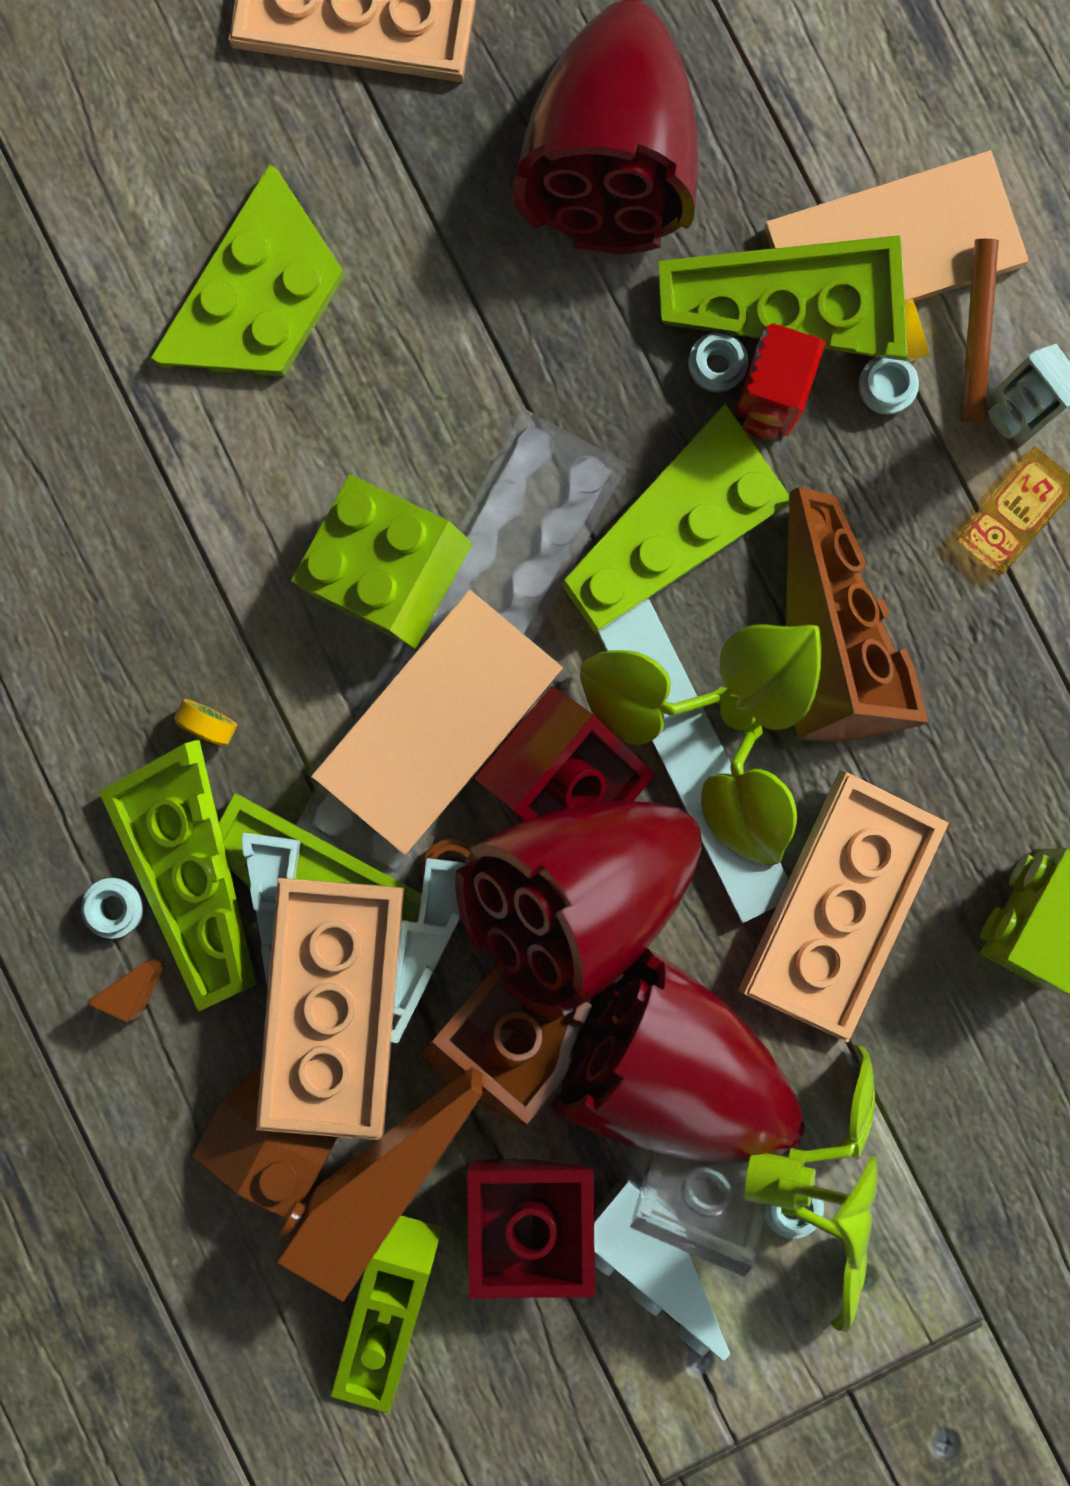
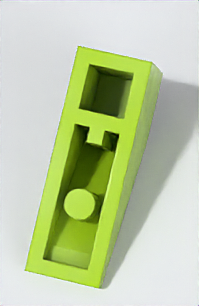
(386, 1315)

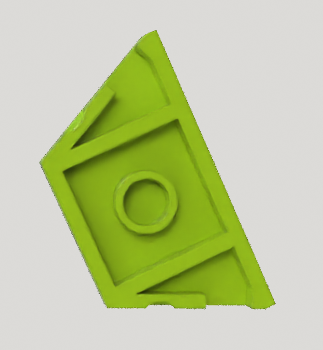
(257, 290)

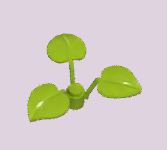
(768, 682)
(788, 1184)

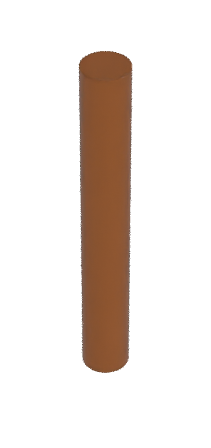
(979, 330)

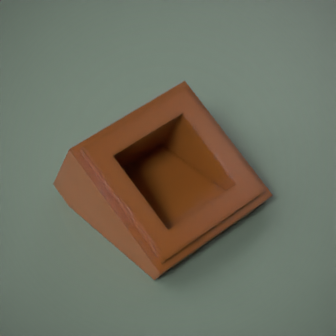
(131, 993)

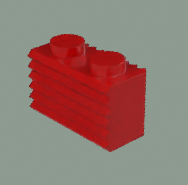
(778, 381)

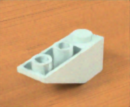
(1032, 395)
(659, 1272)

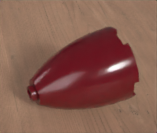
(614, 122)
(576, 896)
(676, 1072)

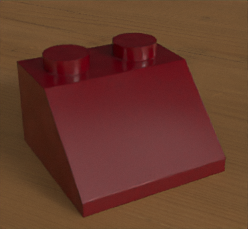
(562, 761)
(530, 1229)

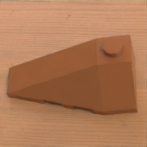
(862, 678)
(512, 1046)
(260, 1164)
(358, 1205)

